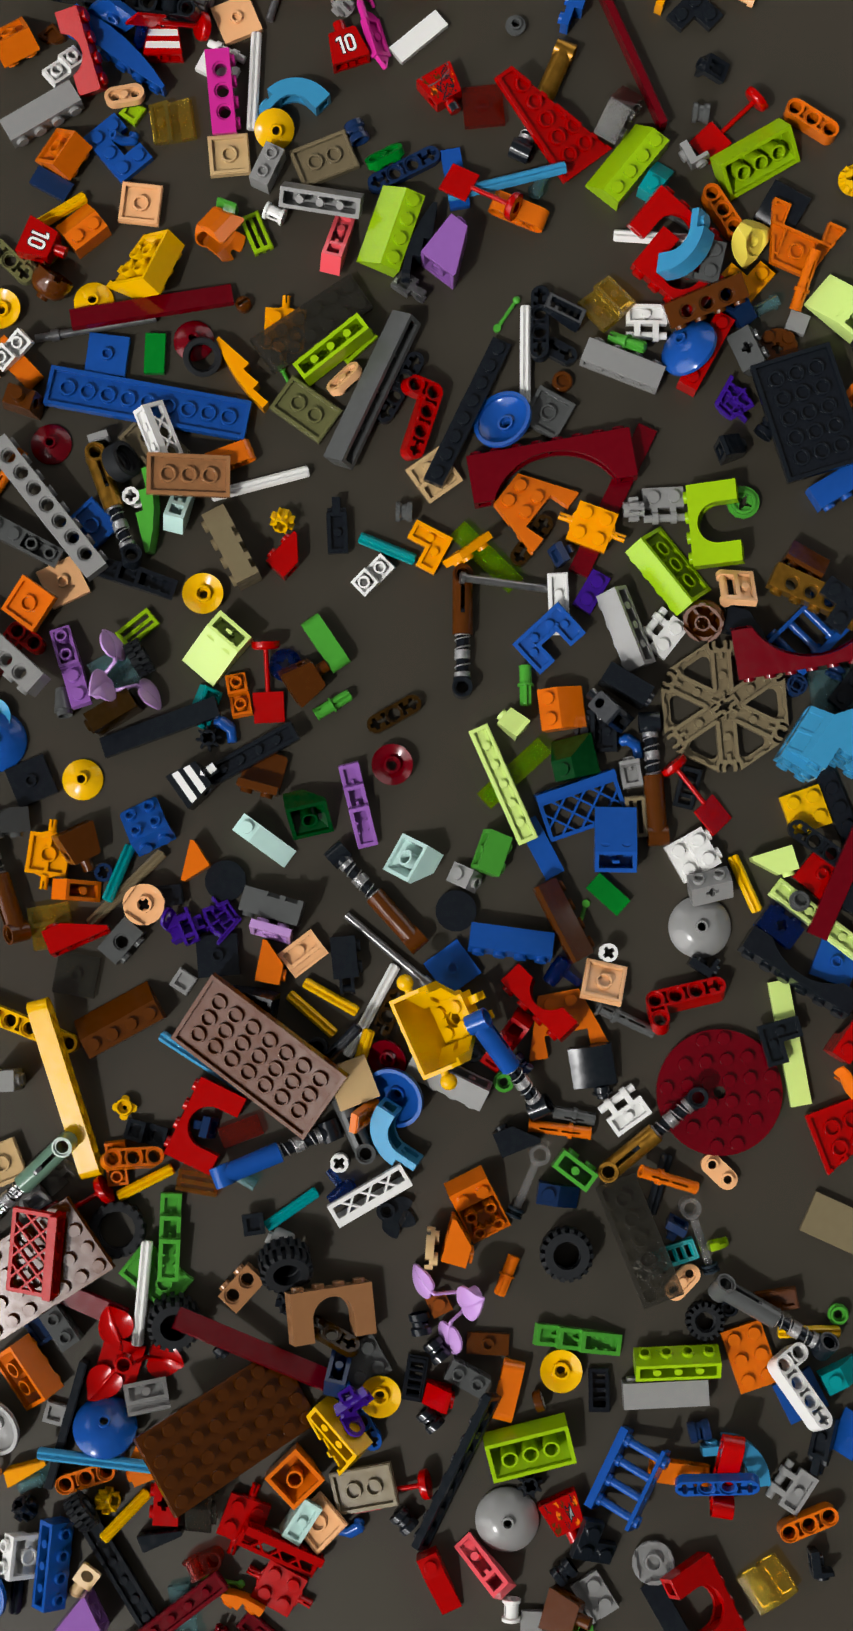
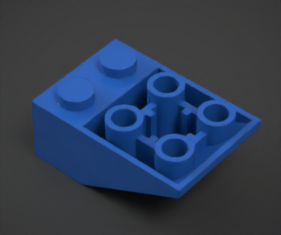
(615, 839)

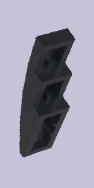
(419, 239)
(140, 579)
(664, 1608)

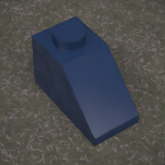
(742, 313)
(557, 1194)
(337, 1374)

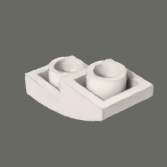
(63, 68)
(14, 349)
(373, 575)

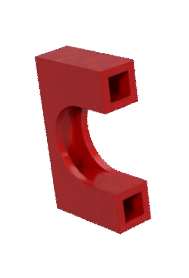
(659, 205)
(646, 265)
(841, 1045)
(182, 1144)
(701, 1571)

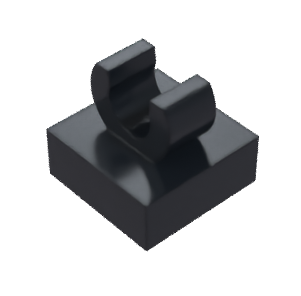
(253, 1223)

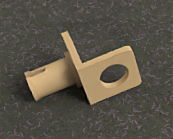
(84, 1579)

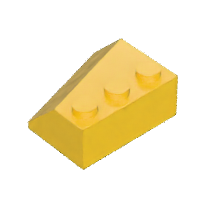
(149, 265)

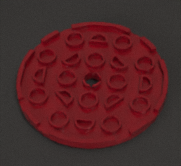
(750, 1097)

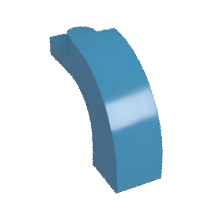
(297, 91)
(691, 252)
(386, 1138)
(752, 1458)

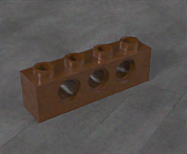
(734, 282)

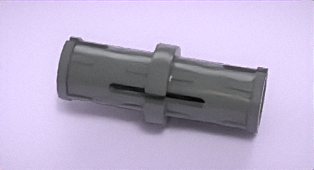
(574, 1115)

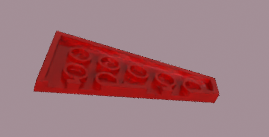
(550, 125)
(832, 1133)

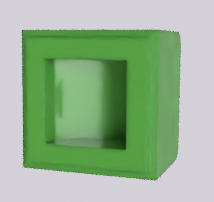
(227, 205)

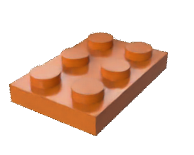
(748, 1355)

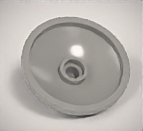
(685, 932)
(8, 1430)
(502, 1505)

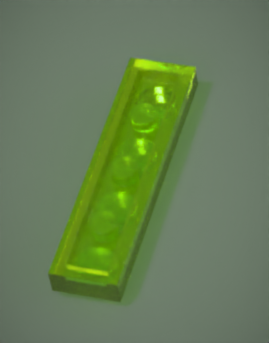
(488, 558)
(518, 769)

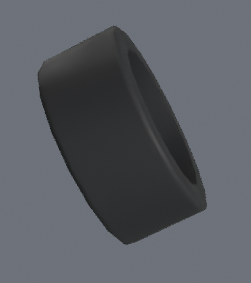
(217, 360)
(128, 456)

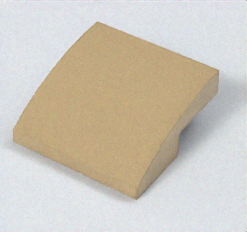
(417, 472)
(358, 1086)

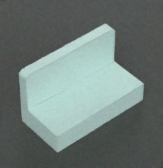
(299, 1521)

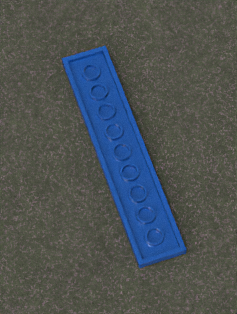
(120, 396)

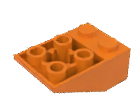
(477, 1204)

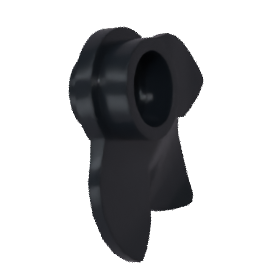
(398, 1217)

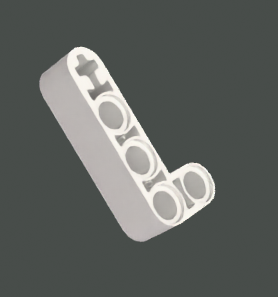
(820, 1418)

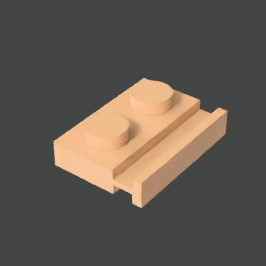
(303, 953)

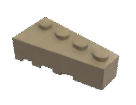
(231, 547)

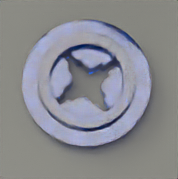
(139, 36)
(280, 656)

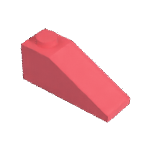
(337, 245)
(485, 1567)

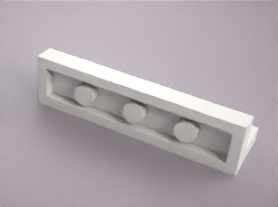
(150, 428)
(372, 1199)

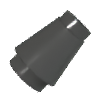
(62, 704)

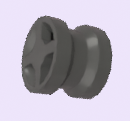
(700, 113)
(403, 511)

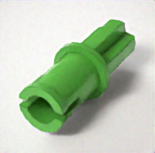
(627, 342)
(525, 684)
(332, 704)

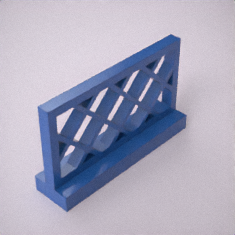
(571, 789)

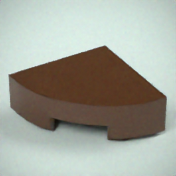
(52, 35)

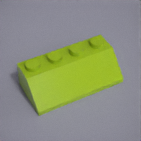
(755, 158)
(628, 165)
(390, 229)
(668, 570)
(529, 1447)

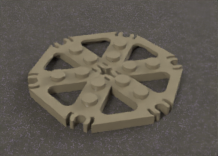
(725, 726)

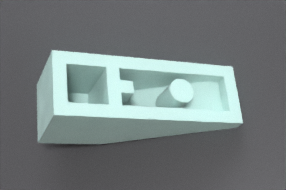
(177, 513)
(264, 840)

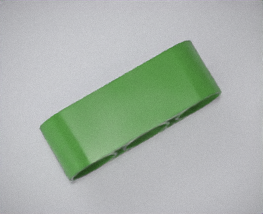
(325, 643)

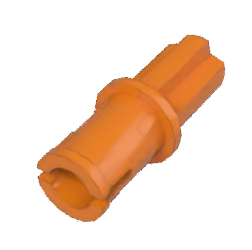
(506, 1275)

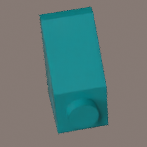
(656, 176)
(837, 1375)

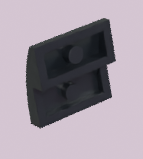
(788, 194)
(604, 736)
(592, 1065)

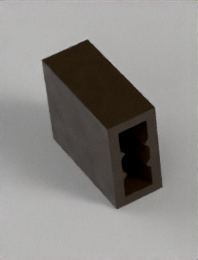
(112, 714)

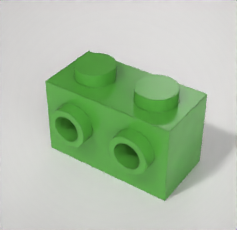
(491, 853)
(574, 1169)

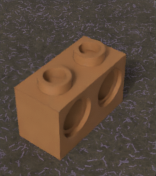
(245, 1290)

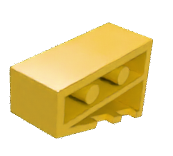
(340, 1445)

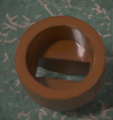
(245, 307)

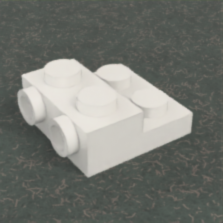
(693, 853)
(18, 1555)

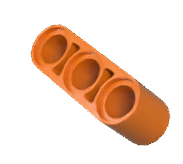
(806, 112)
(720, 202)
(529, 217)
(24, 370)
(240, 453)
(141, 1154)
(509, 1389)
(677, 1467)
(77, 1480)
(818, 1522)

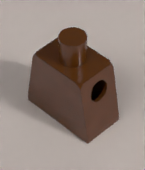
(21, 401)
(304, 680)
(79, 844)
(563, 1611)

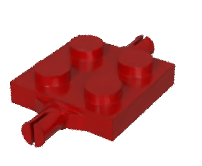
(237, 1510)
(279, 1587)

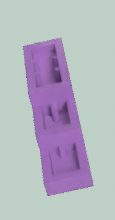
(358, 805)

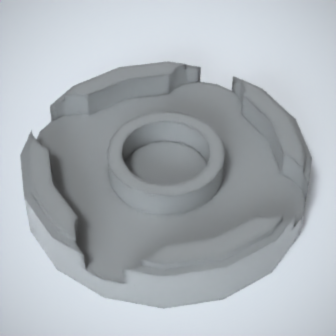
(652, 1561)

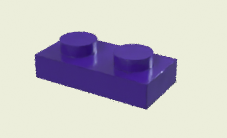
(593, 586)

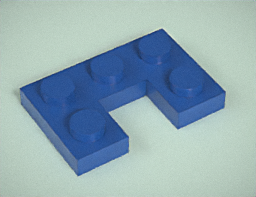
(121, 166)
(553, 621)

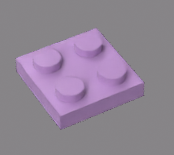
(279, 932)

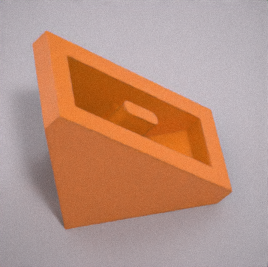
(195, 862)

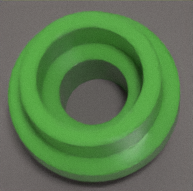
(498, 1086)
(843, 1317)

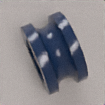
(835, 673)
(97, 870)

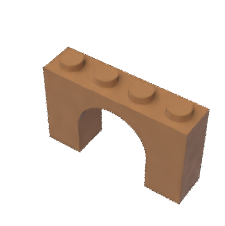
(303, 1302)

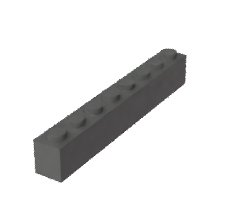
(372, 389)

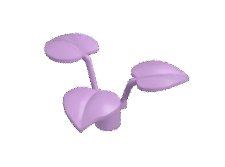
(103, 687)
(469, 1300)

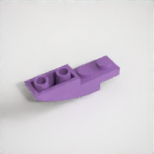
(71, 667)

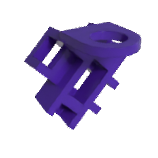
(175, 928)
(349, 1406)

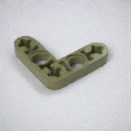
(27, 265)

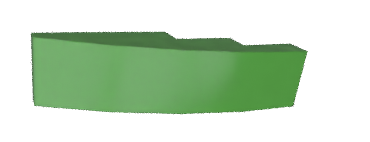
(149, 518)
(169, 1237)
(577, 1339)

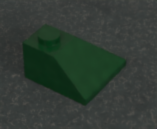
(574, 757)
(307, 814)

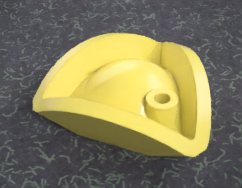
(749, 241)

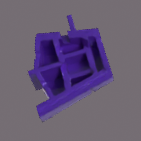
(733, 401)
(220, 919)

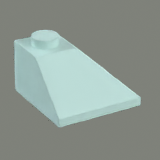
(412, 860)

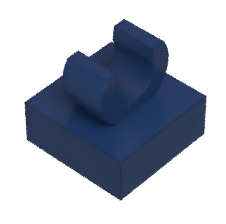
(560, 554)
(207, 1126)
(675, 1227)

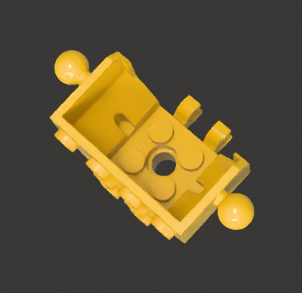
(435, 1026)

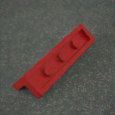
(265, 1535)

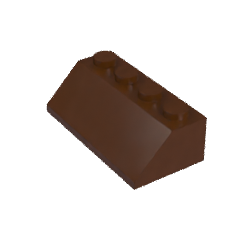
(563, 920)
(119, 1020)

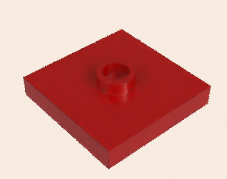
(814, 874)
(109, 1355)

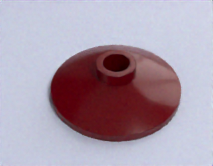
(189, 329)
(57, 451)
(392, 753)
(380, 1052)

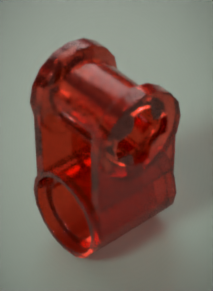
(200, 1565)

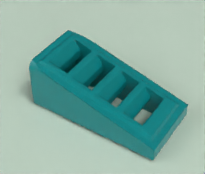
(686, 1258)

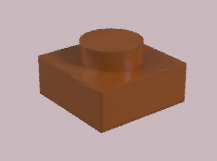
(439, 1305)

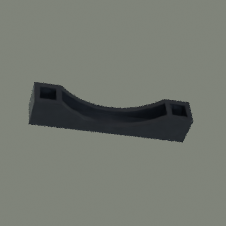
(762, 949)

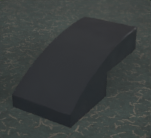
(146, 1132)

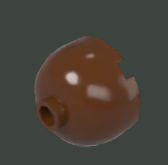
(50, 284)
(704, 620)

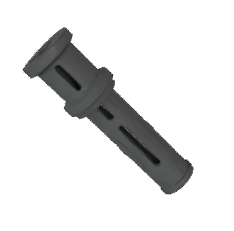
(614, 1016)

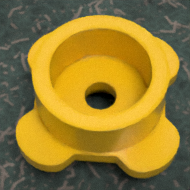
(124, 1101)

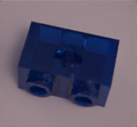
(785, 937)

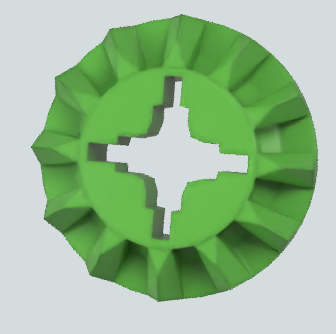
(752, 501)

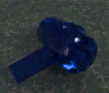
(558, 970)
(341, 1188)

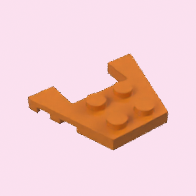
(789, 246)
(524, 500)
(576, 1008)

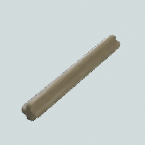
(135, 879)

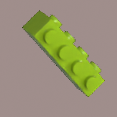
(333, 349)
(677, 1362)

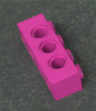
(214, 60)

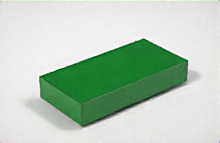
(155, 353)
(608, 894)

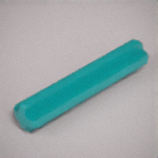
(387, 548)
(118, 873)
(292, 1208)

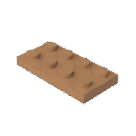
(187, 475)

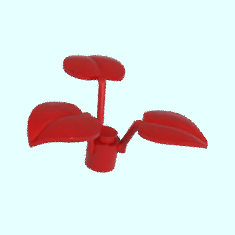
(117, 1325)

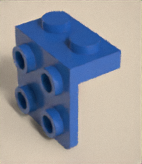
(147, 826)

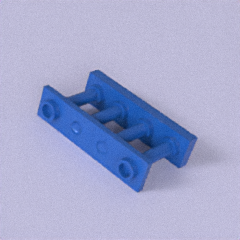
(831, 635)
(607, 1478)

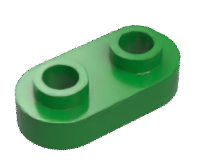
(385, 156)

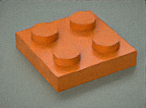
(29, 603)

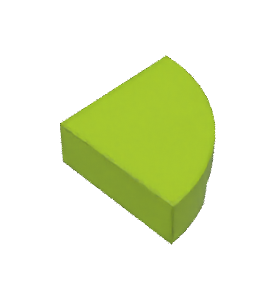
(133, 114)
(718, 1243)

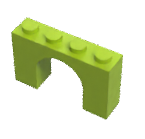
(699, 500)

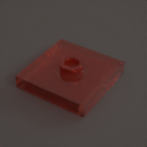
(482, 106)

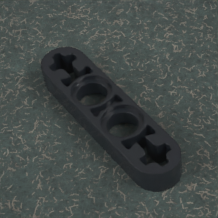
(536, 324)
(396, 387)
(824, 843)

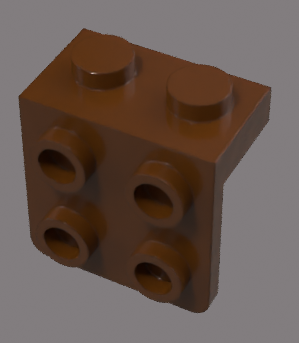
(264, 777)

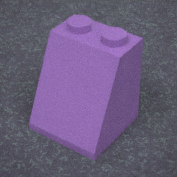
(445, 251)
(85, 1615)

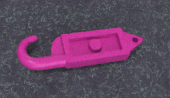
(374, 34)

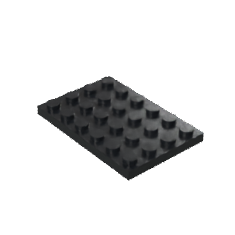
(806, 411)

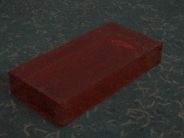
(240, 1131)

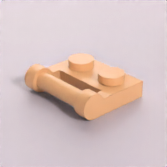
(743, 587)

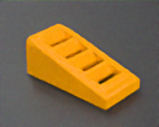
(20, 1471)

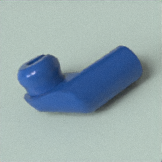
(131, 140)
(227, 726)
(632, 742)
(354, 1529)

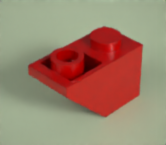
(286, 557)
(438, 1395)

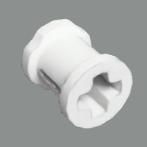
(274, 213)
(130, 493)
(614, 953)
(339, 1155)
(511, 1609)

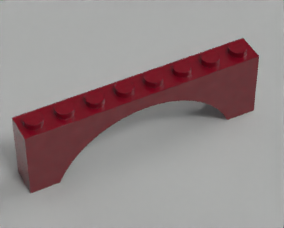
(607, 449)
(760, 658)

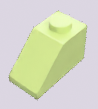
(512, 723)
(778, 861)

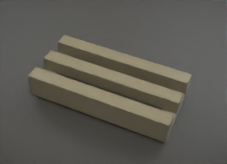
(643, 809)

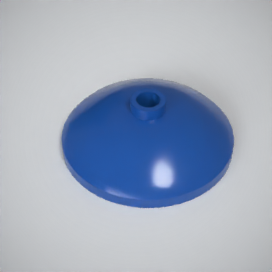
(689, 348)
(500, 411)
(12, 742)
(411, 1097)
(104, 1440)

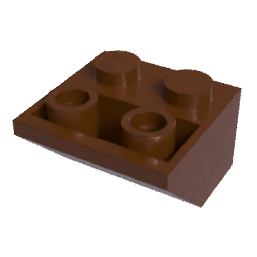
(805, 560)

